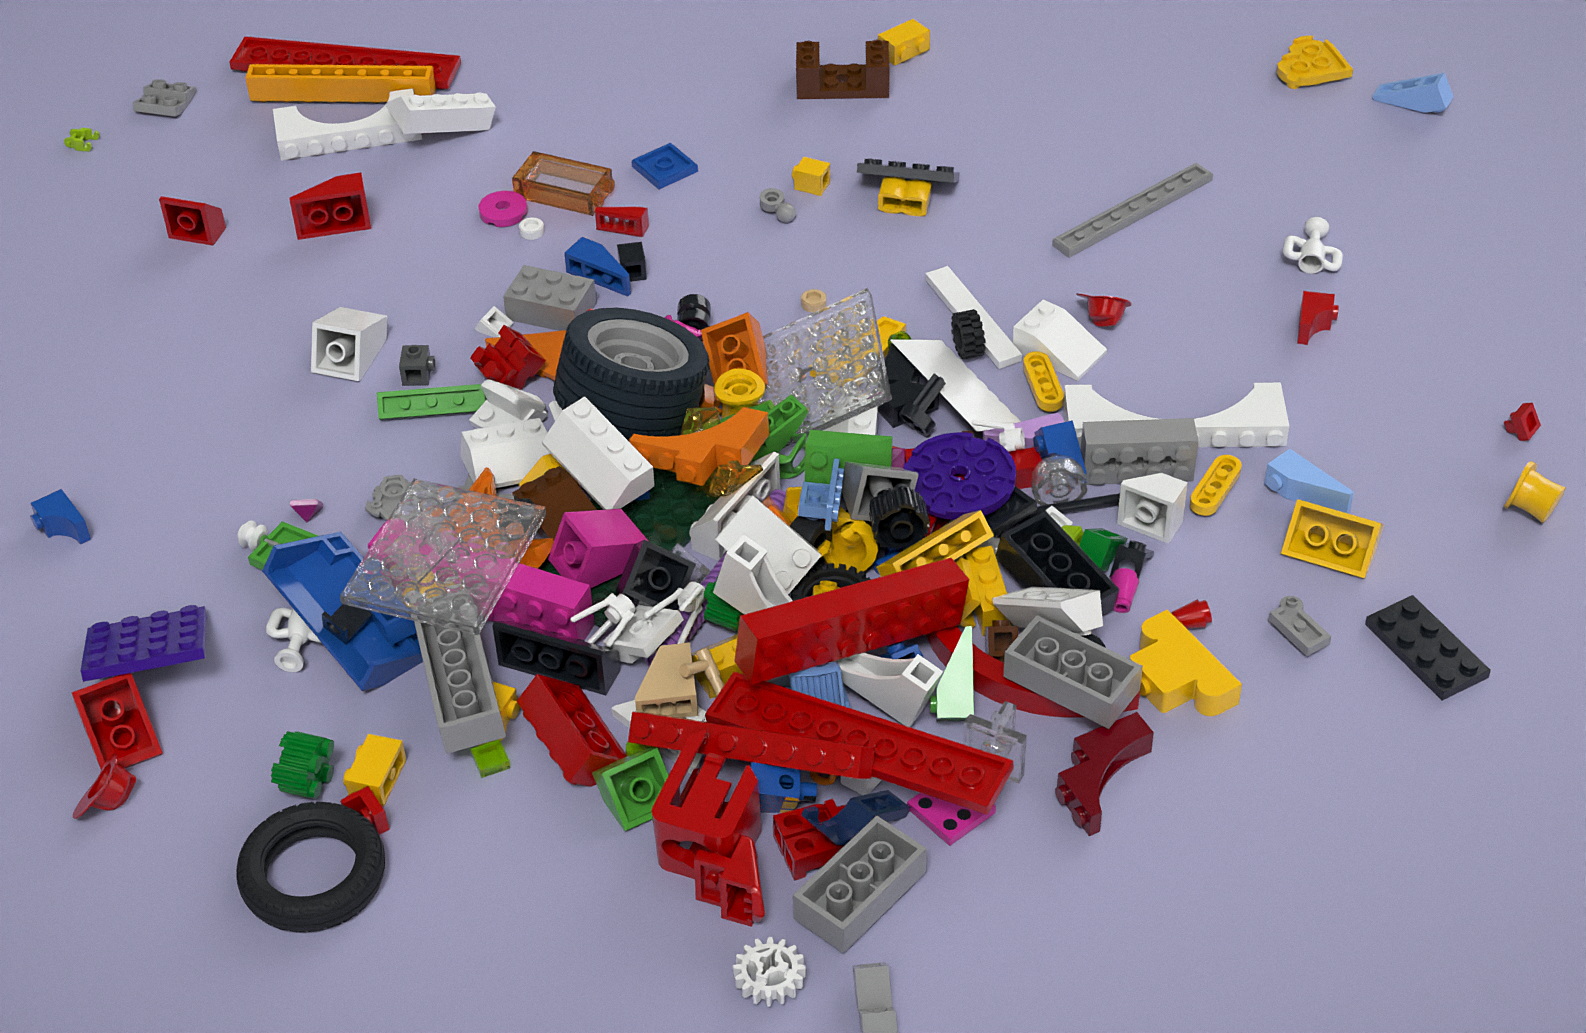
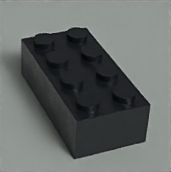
(1046, 556)

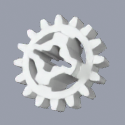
(769, 971)

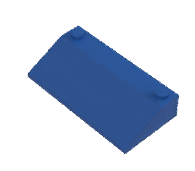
(311, 580)

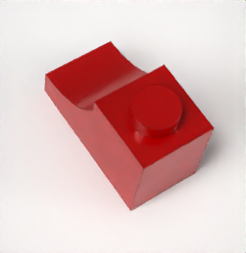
(1315, 314)

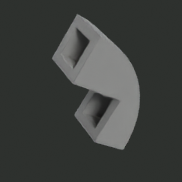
(874, 998)

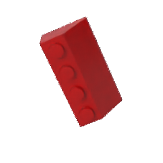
(569, 728)

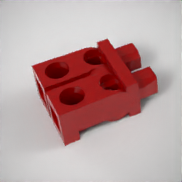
(803, 844)

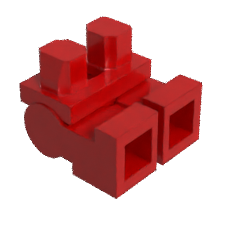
(509, 360)

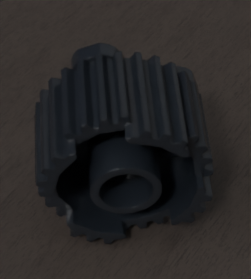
(899, 517)

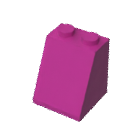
(594, 545)

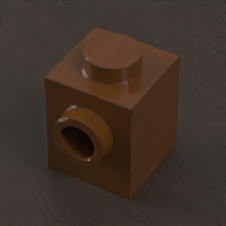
(999, 638)

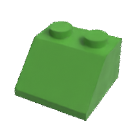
(632, 786)

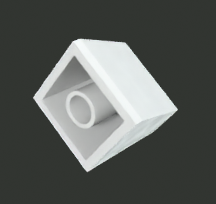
(347, 342)

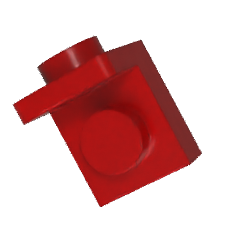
(368, 805)

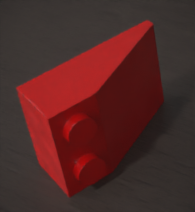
(331, 207)
(117, 721)

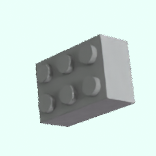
(548, 298)

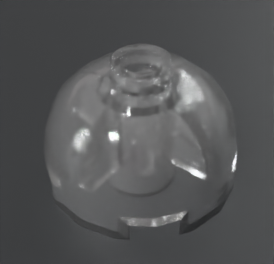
(1058, 480)

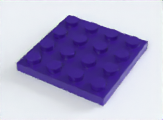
(144, 642)

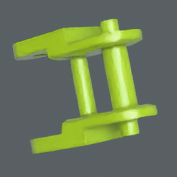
(78, 135)

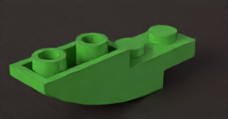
(783, 424)

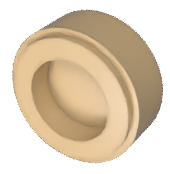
(813, 300)

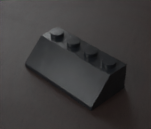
(556, 656)

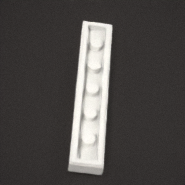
(959, 299)

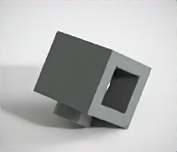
(416, 365)

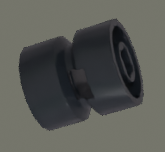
(694, 311)

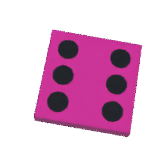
(945, 818)

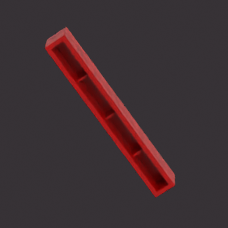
(755, 745)

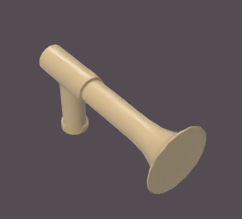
(707, 664)

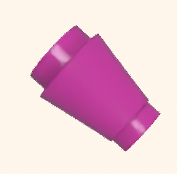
(1127, 582)

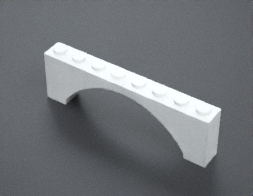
(1252, 422)
(893, 685)

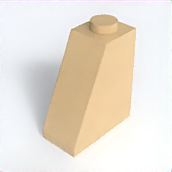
(664, 688)

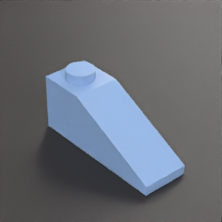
(1418, 94)
(1299, 479)

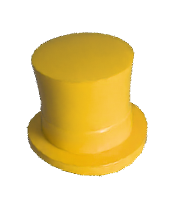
(737, 390)
(1535, 493)

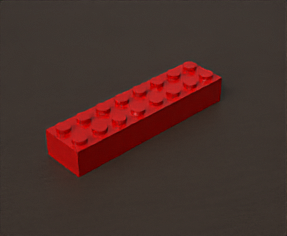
(850, 620)

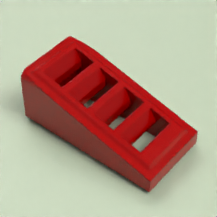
(632, 214)

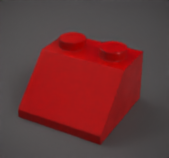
(192, 220)

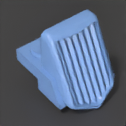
(821, 682)

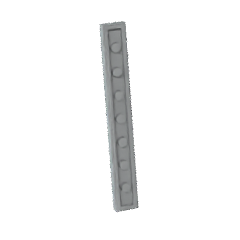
(1132, 210)

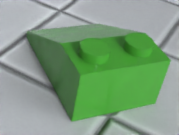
(848, 447)

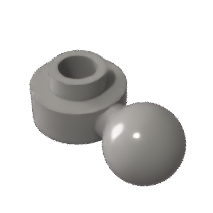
(773, 201)

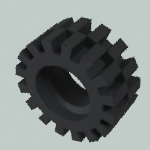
(968, 334)

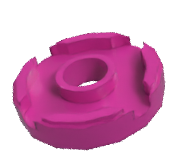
(512, 203)

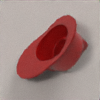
(1105, 310)
(108, 790)

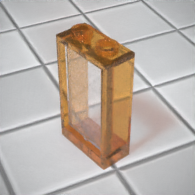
(563, 183)

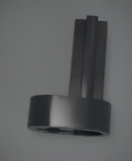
(914, 412)

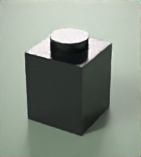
(632, 259)

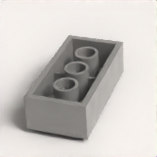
(1138, 449)
(1072, 671)
(859, 883)

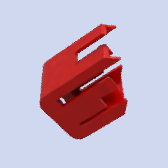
(701, 812)

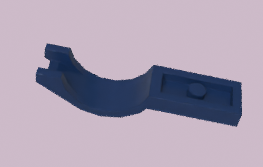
(857, 815)

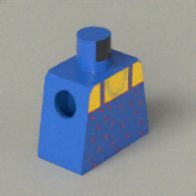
(781, 788)

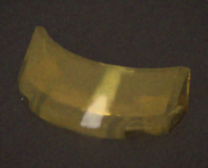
(725, 477)

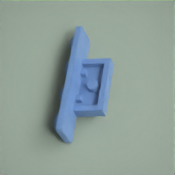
(821, 499)

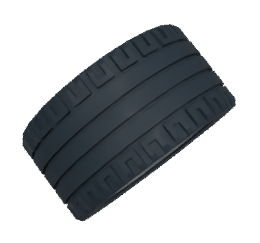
(632, 369)

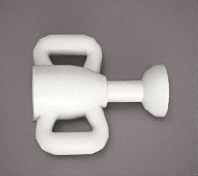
(1313, 251)
(298, 633)

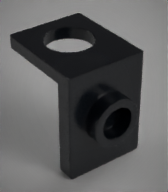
(1132, 551)
(345, 622)

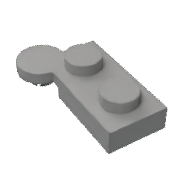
(1299, 626)

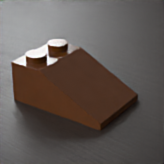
(558, 494)

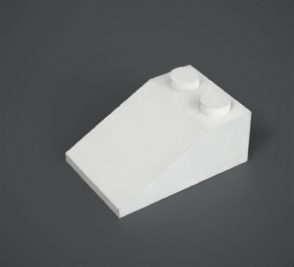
(1060, 337)
(787, 550)

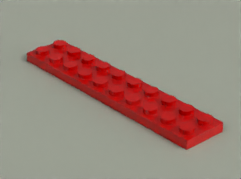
(288, 52)
(901, 752)

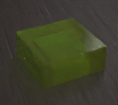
(490, 758)

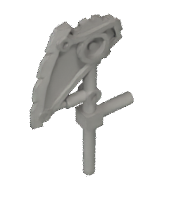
(391, 491)

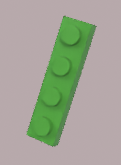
(430, 401)

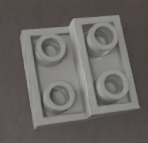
(165, 98)

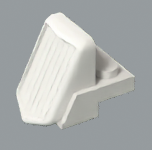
(506, 406)

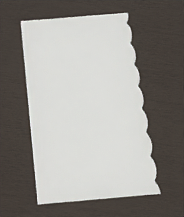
(962, 386)

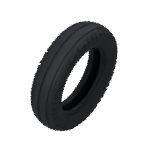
(318, 910)

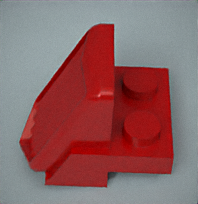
(731, 882)

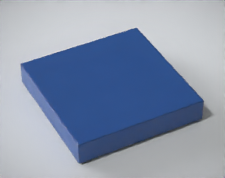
(664, 166)

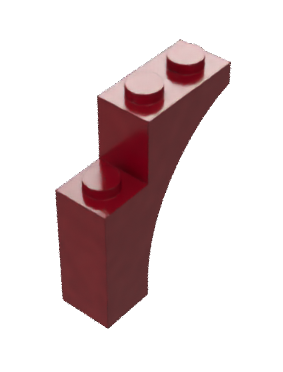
(1095, 760)

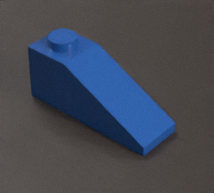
(595, 262)

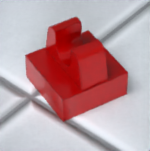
(1523, 422)

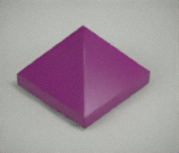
(306, 508)

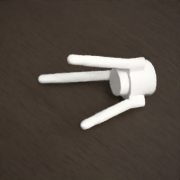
(1011, 439)
(688, 600)
(618, 610)

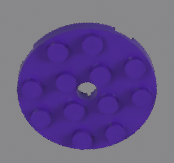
(986, 470)

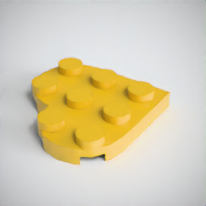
(1312, 63)

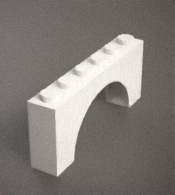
(304, 138)

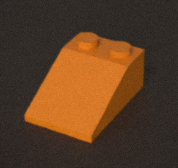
(736, 345)

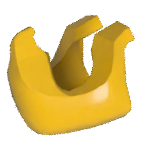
(850, 545)

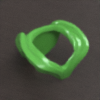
(786, 462)

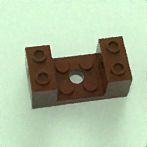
(825, 81)

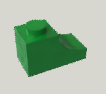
(1101, 546)

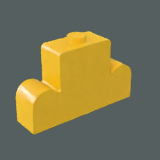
(1182, 669)

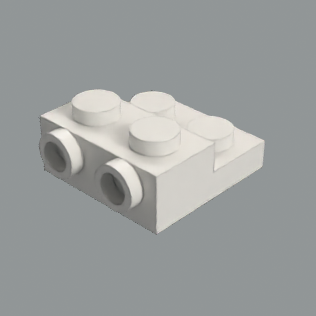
(645, 635)

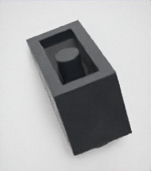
(899, 367)
(901, 393)

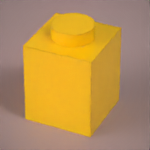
(811, 176)

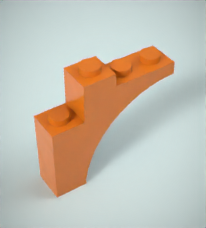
(699, 453)

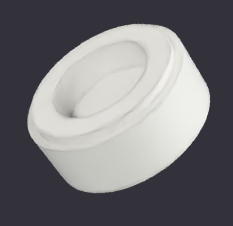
(531, 228)

